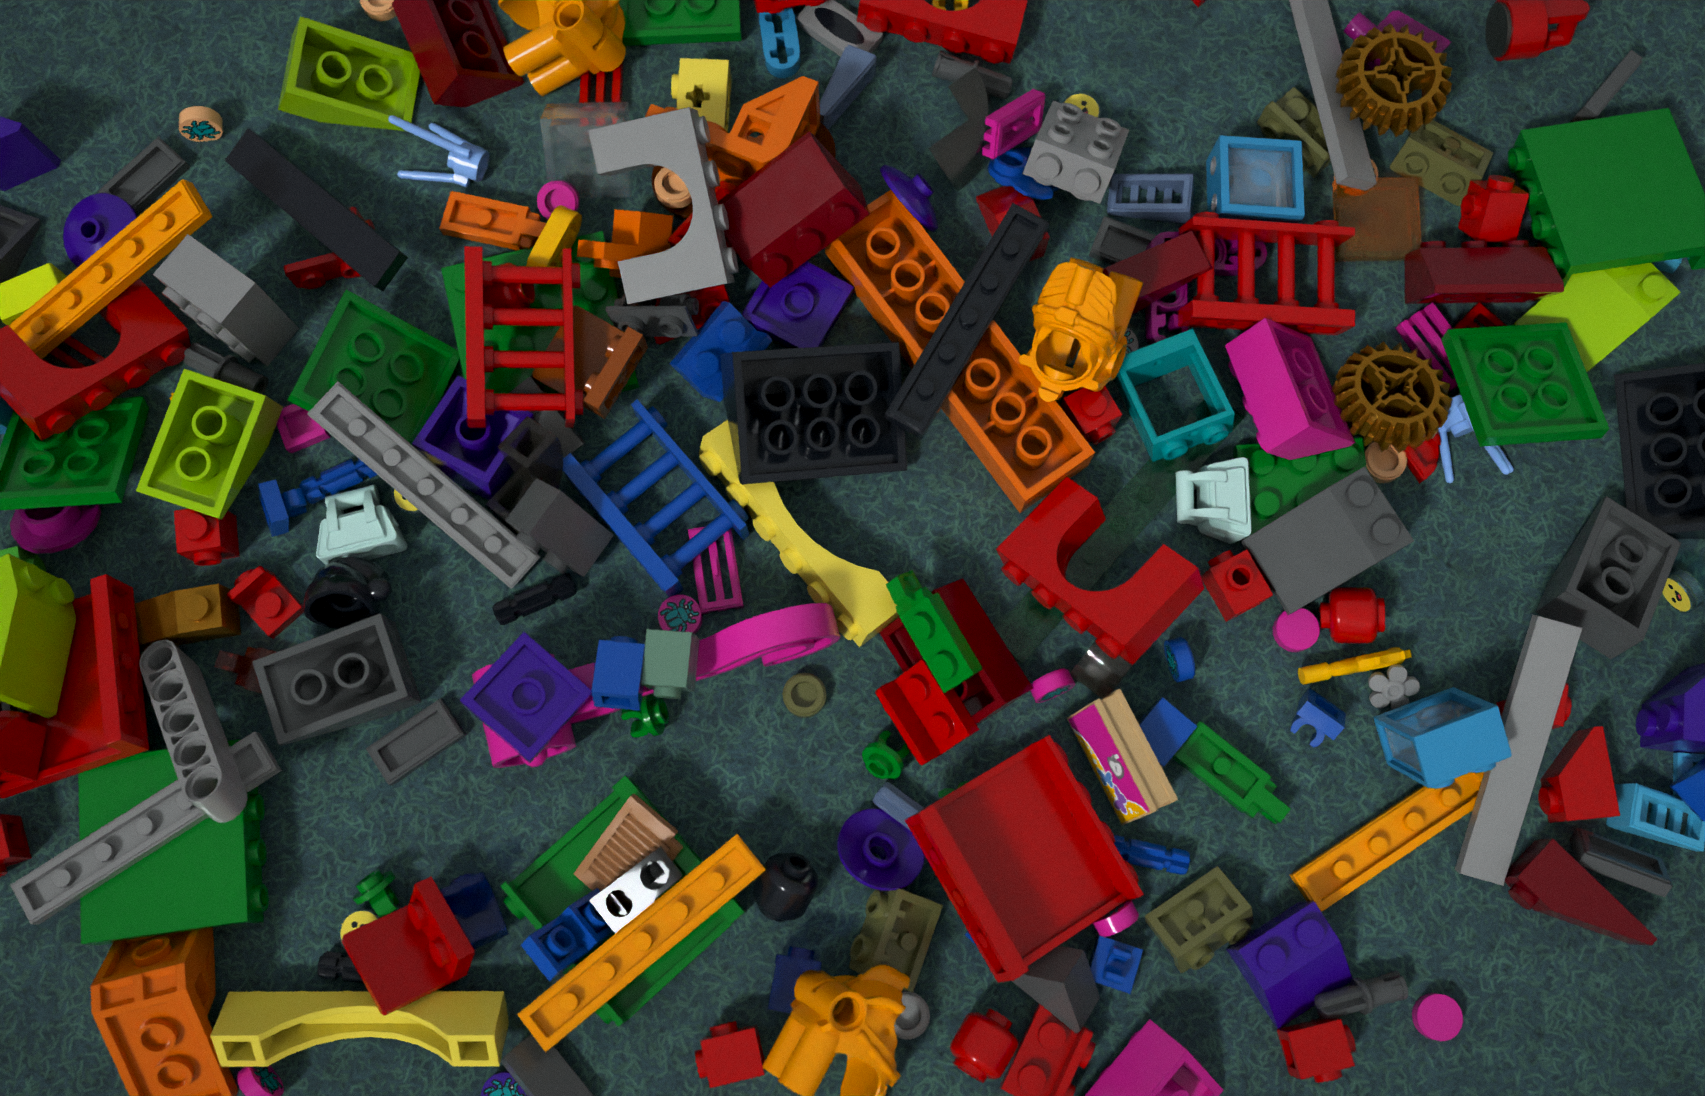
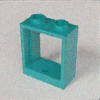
(1162, 359)

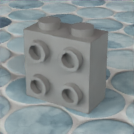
(1076, 151)

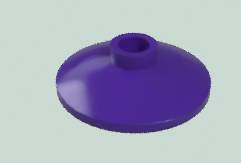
(913, 194)
(100, 210)
(881, 834)

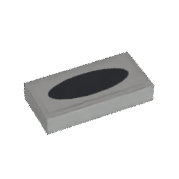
(837, 27)

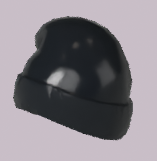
(330, 594)

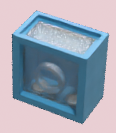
(1256, 179)
(1443, 737)

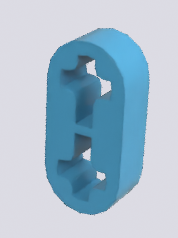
(787, 38)

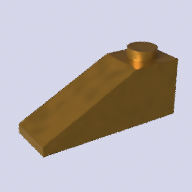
(187, 616)

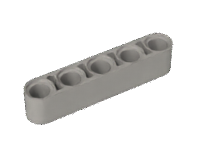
(192, 732)

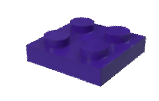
(799, 307)
(526, 697)

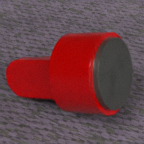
(1521, 26)

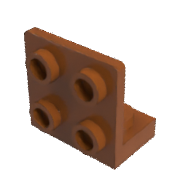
(602, 360)

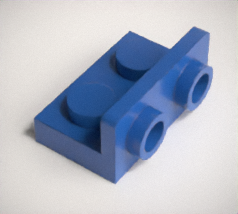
(721, 333)

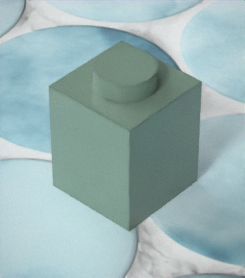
(670, 662)

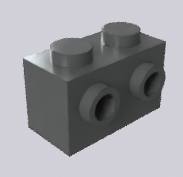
(558, 527)

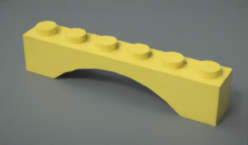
(855, 592)
(269, 1026)

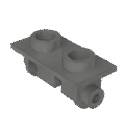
(668, 319)

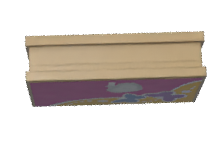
(1121, 757)

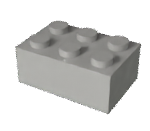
(224, 302)

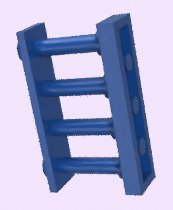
(641, 536)

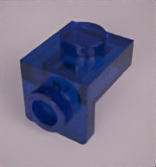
(476, 908)
(786, 973)

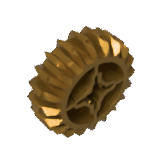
(1405, 66)
(1400, 400)

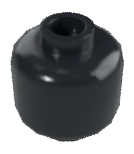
(785, 887)

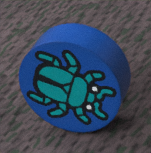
(1179, 659)

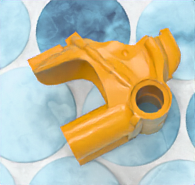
(564, 39)
(1086, 311)
(846, 1018)

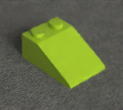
(347, 78)
(1604, 307)
(208, 444)
(34, 635)

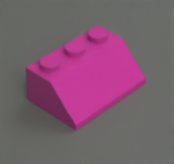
(1287, 392)
(1154, 1067)

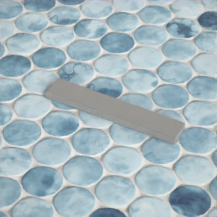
(1322, 58)
(423, 484)
(1527, 724)
(129, 839)

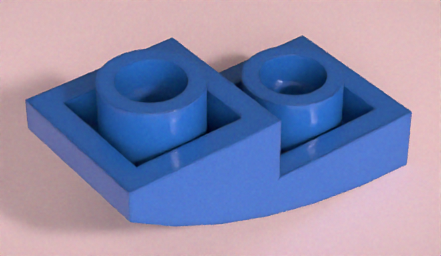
(567, 937)

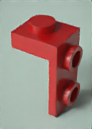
(316, 271)

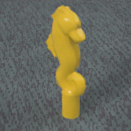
(1352, 665)

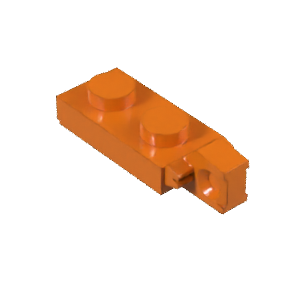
(490, 222)

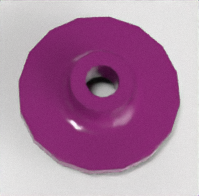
(53, 527)

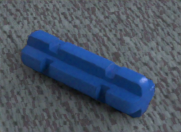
(335, 480)
(1153, 855)

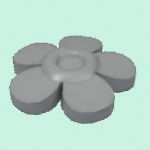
(1392, 688)

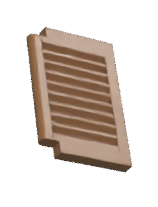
(625, 842)

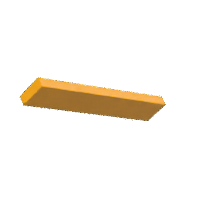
(112, 268)
(1385, 840)
(641, 943)

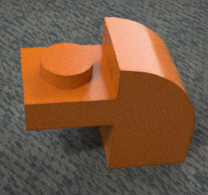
(632, 236)

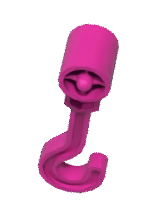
(772, 636)

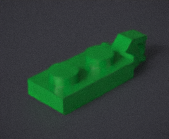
(933, 631)
(1230, 774)

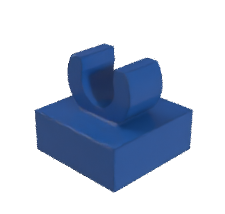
(279, 506)
(1319, 713)
(1114, 963)

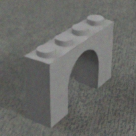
(676, 143)

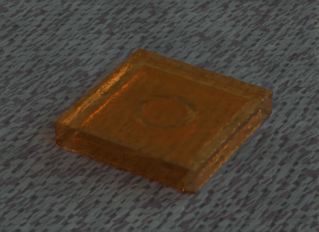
(1383, 219)

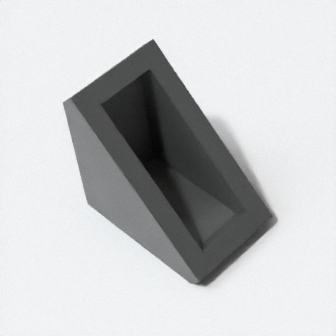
(1062, 985)

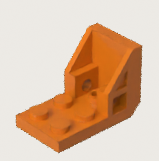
(778, 115)
(154, 1013)

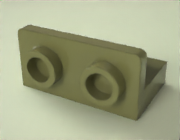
(1297, 119)
(1442, 161)
(1201, 920)
(895, 933)

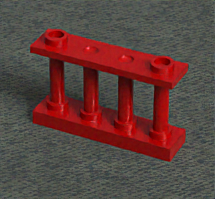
(1245, 311)
(483, 359)

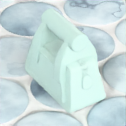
(1221, 499)
(359, 533)

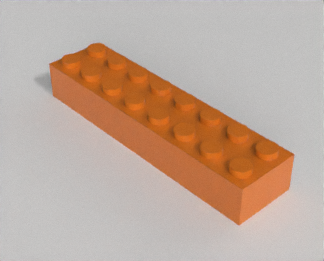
(996, 400)

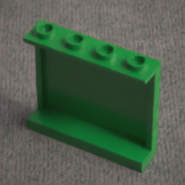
(1611, 192)
(188, 884)
(550, 887)

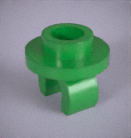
(652, 717)
(882, 760)
(376, 890)

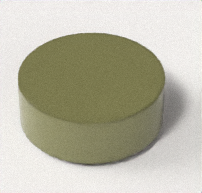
(804, 695)

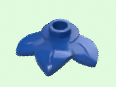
(1009, 169)

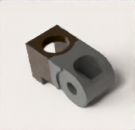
(636, 889)

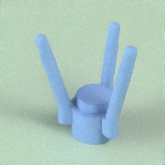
(465, 159)
(1460, 424)

